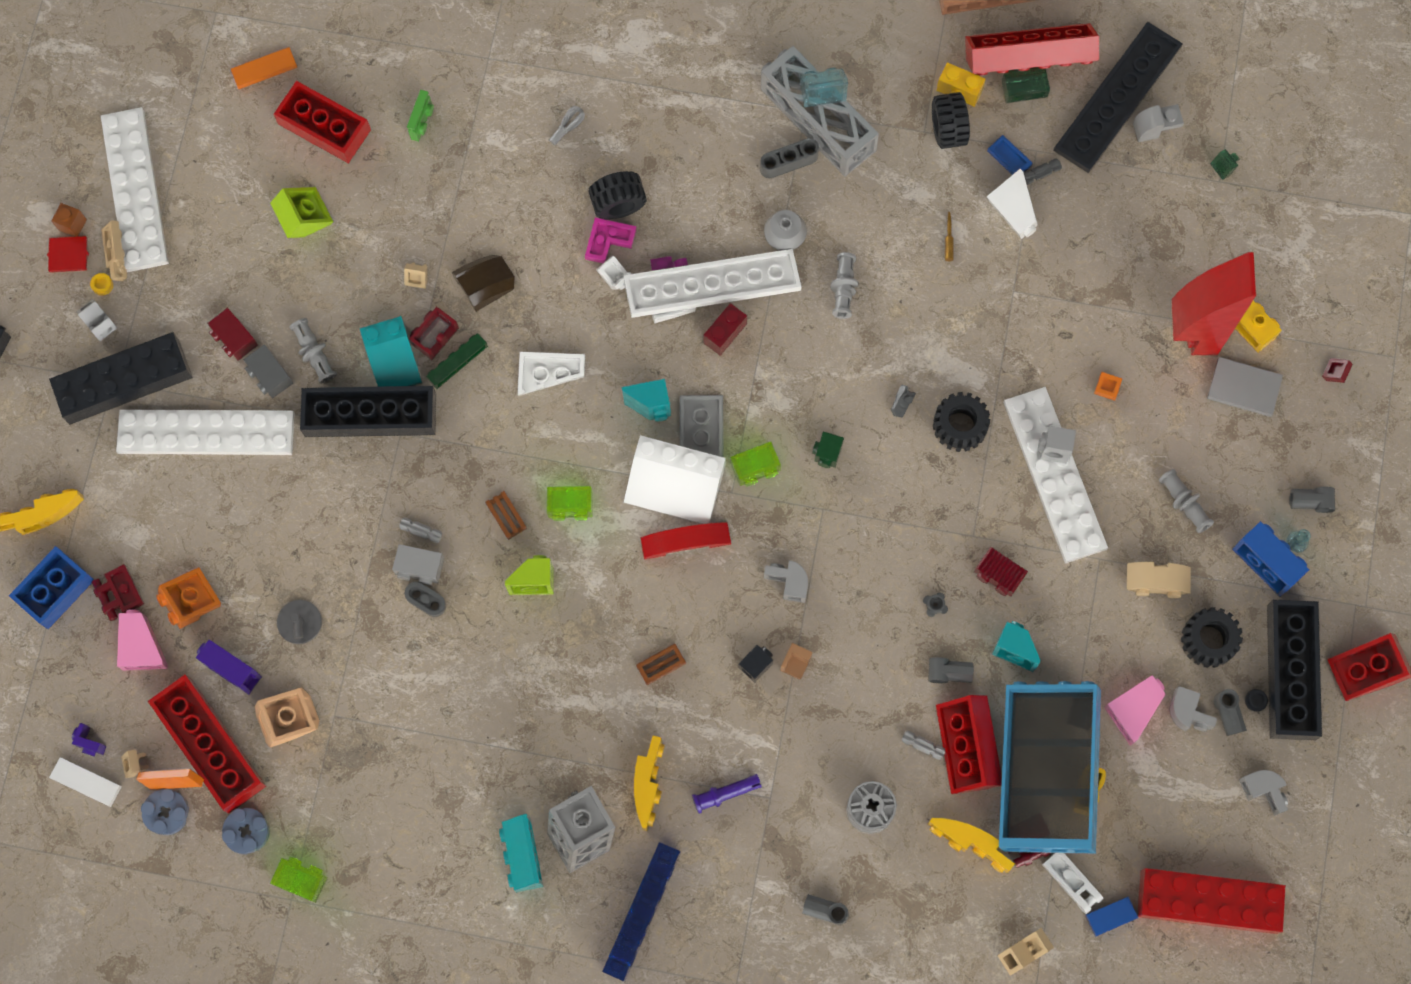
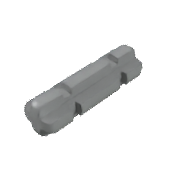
(420, 530)
(923, 745)

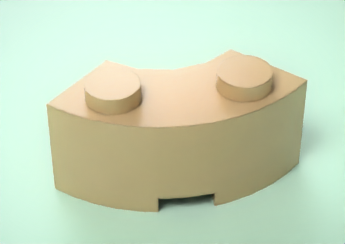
(1161, 579)

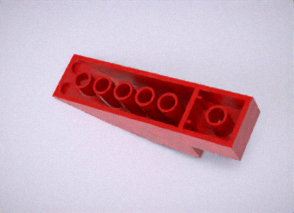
(1213, 305)

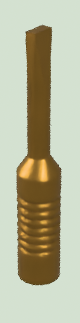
(949, 255)

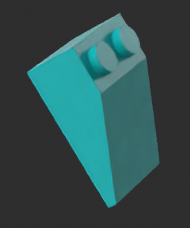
(391, 353)

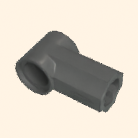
(1320, 499)
(943, 671)
(1230, 715)
(823, 909)

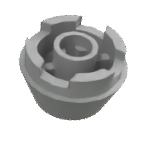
(785, 230)

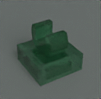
(1225, 163)

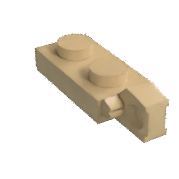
(113, 251)

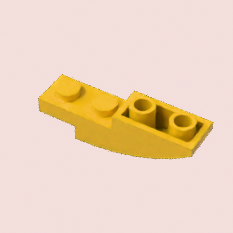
(47, 510)
(646, 792)
(964, 835)

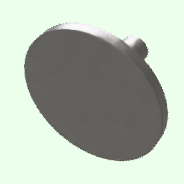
(299, 622)

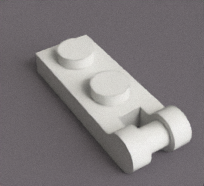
(1072, 881)

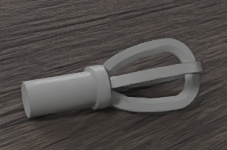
(564, 130)

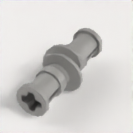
(844, 285)
(312, 351)
(1186, 501)

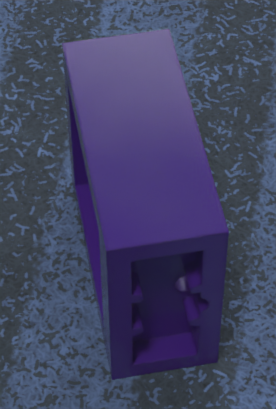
(228, 666)

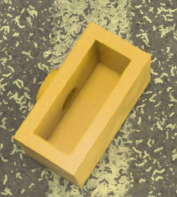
(959, 80)
(1258, 327)

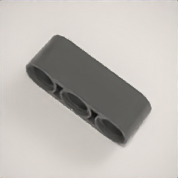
(784, 166)

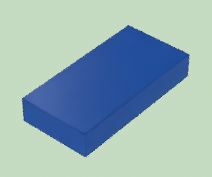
(1009, 156)
(1111, 916)

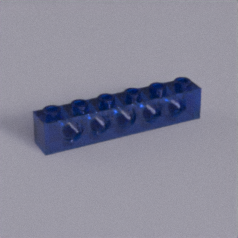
(641, 912)

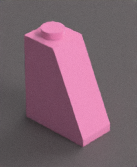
(138, 644)
(1136, 707)

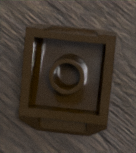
(485, 280)

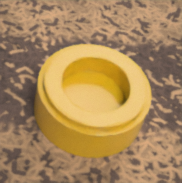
(101, 284)

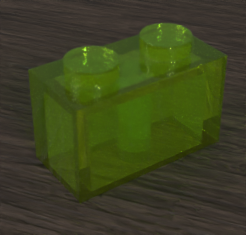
(755, 464)
(570, 502)
(298, 879)

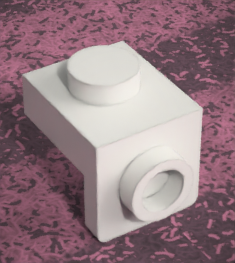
(613, 273)

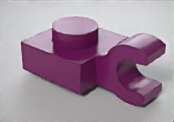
(666, 262)

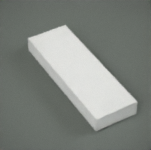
(85, 782)

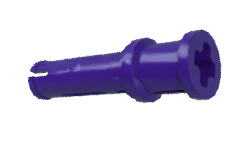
(717, 796)

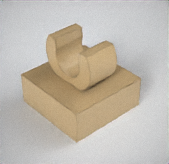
(415, 275)
(131, 763)

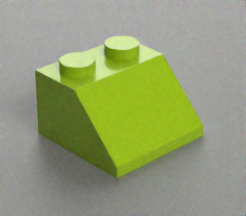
(300, 211)
(532, 577)

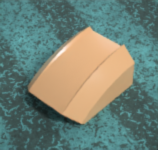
(286, 716)

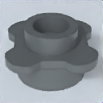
(936, 598)

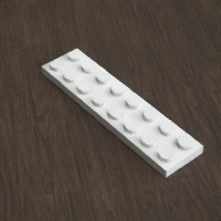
(134, 189)
(712, 283)
(205, 432)
(1056, 482)

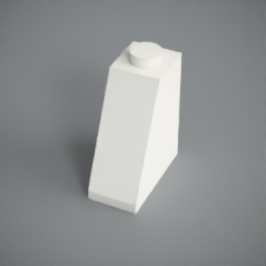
(1015, 205)

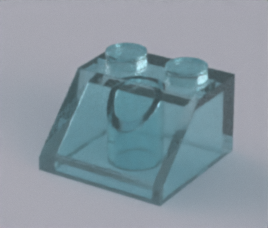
(823, 87)

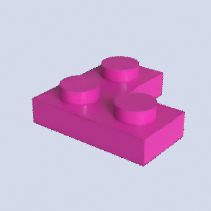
(608, 233)

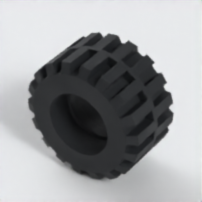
(950, 120)
(617, 195)
(968, 406)
(1227, 628)

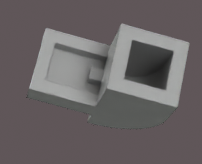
(1154, 120)
(96, 320)
(795, 579)
(1184, 714)
(1268, 784)

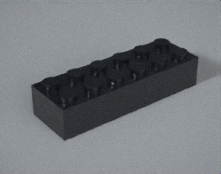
(120, 378)
(368, 411)
(1294, 670)

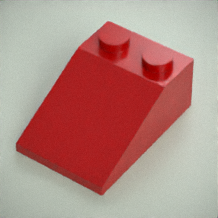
(1370, 667)

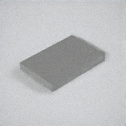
(1245, 386)
(702, 423)

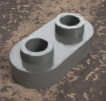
(425, 600)

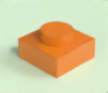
(1108, 386)

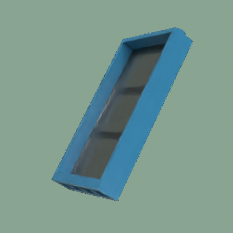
(1050, 768)

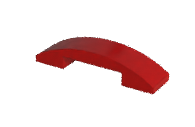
(685, 538)

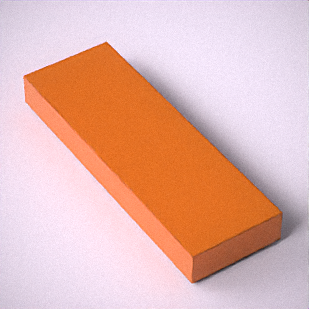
(263, 68)
(170, 779)

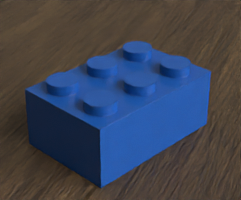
(1271, 558)
(51, 587)

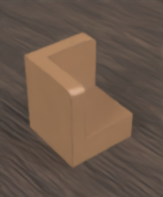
(796, 661)

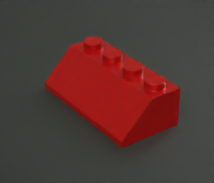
(969, 744)

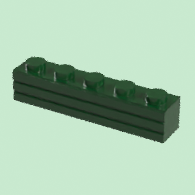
(456, 361)

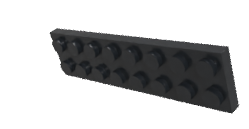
(1118, 97)

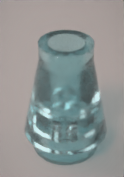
(1299, 540)

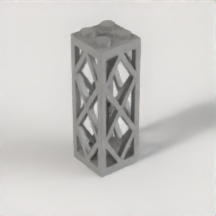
(862, 138)
(580, 829)

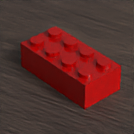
(322, 122)

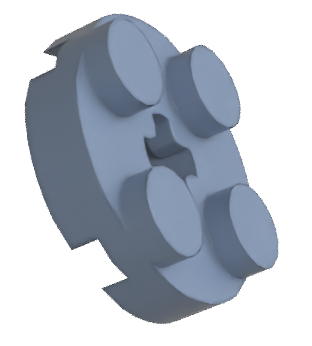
(177, 815)
(250, 843)

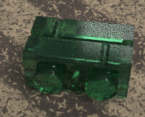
(1025, 85)

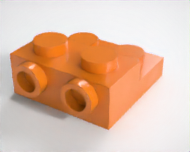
(187, 598)

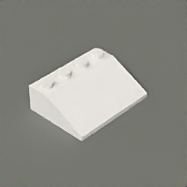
(674, 480)

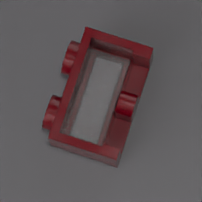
(433, 333)

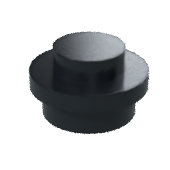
(1256, 700)

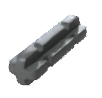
(1042, 171)

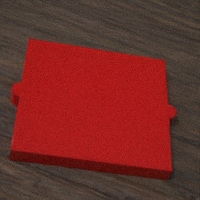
(67, 254)

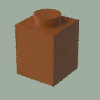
(69, 220)

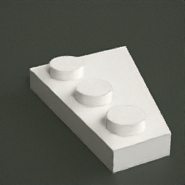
(547, 370)

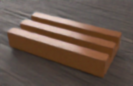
(496, 499)
(678, 655)

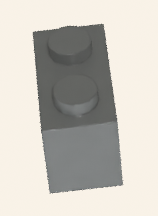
(268, 371)

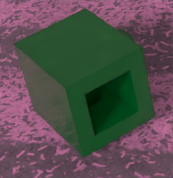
(828, 450)

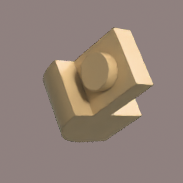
(1025, 951)

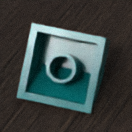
(648, 399)
(1017, 647)

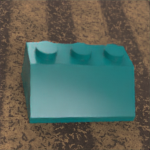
(521, 853)

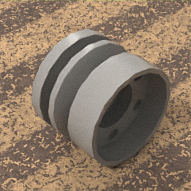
(865, 819)

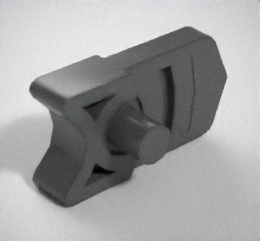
(902, 401)

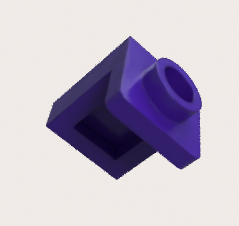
(89, 747)

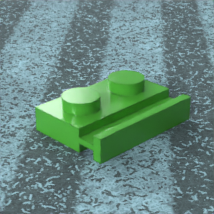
(422, 109)

